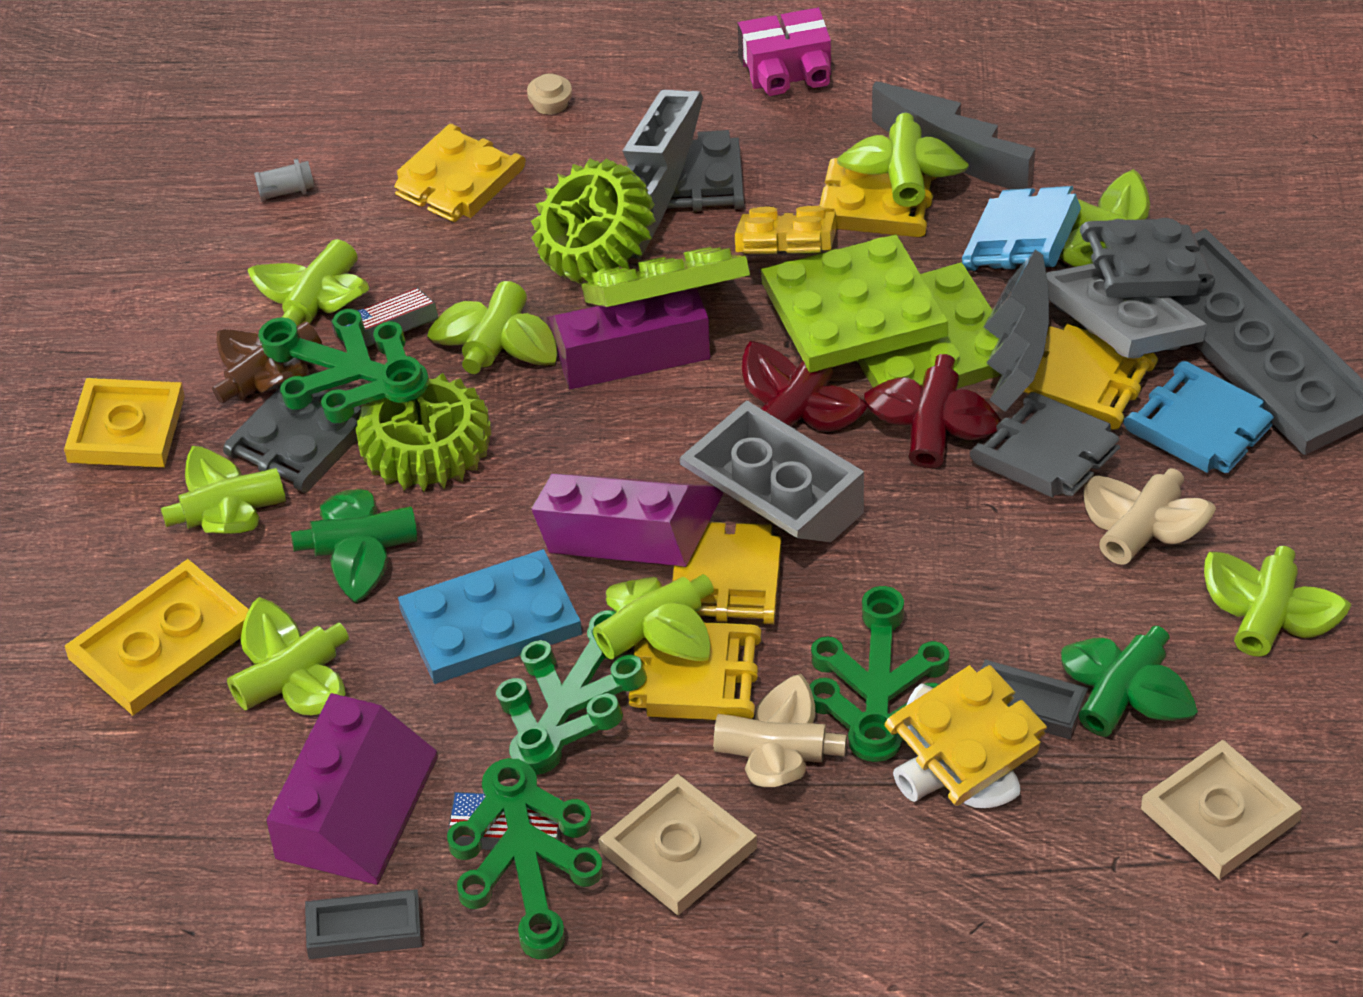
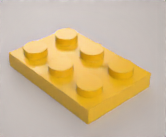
(159, 637)

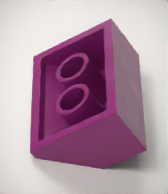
(631, 338)
(624, 517)
(350, 791)

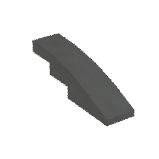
(974, 140)
(661, 147)
(1021, 325)

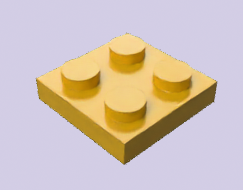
(124, 422)

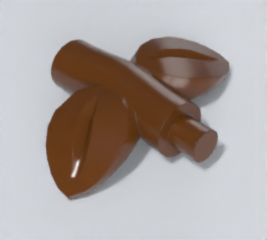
(250, 367)

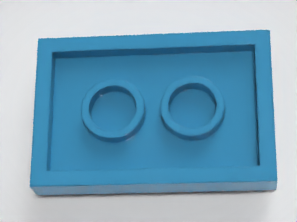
(489, 615)

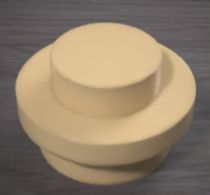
(549, 93)

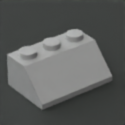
(779, 474)

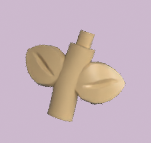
(1139, 516)
(779, 735)

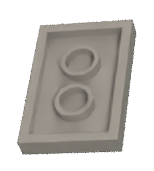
(1127, 324)

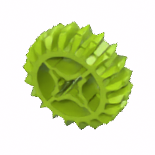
(584, 227)
(426, 437)

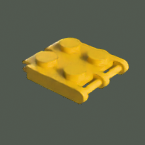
(456, 174)
(867, 203)
(768, 233)
(1089, 374)
(741, 569)
(700, 688)
(970, 730)

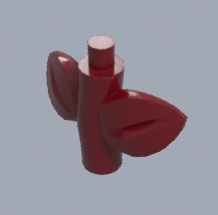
(796, 393)
(933, 410)

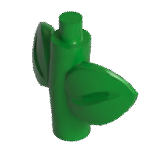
(356, 539)
(1127, 677)

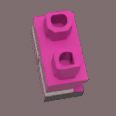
(786, 52)

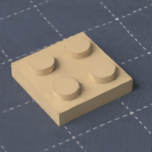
(1221, 809)
(677, 844)

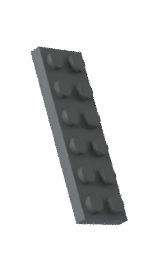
(1273, 353)

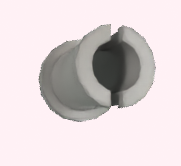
(284, 180)

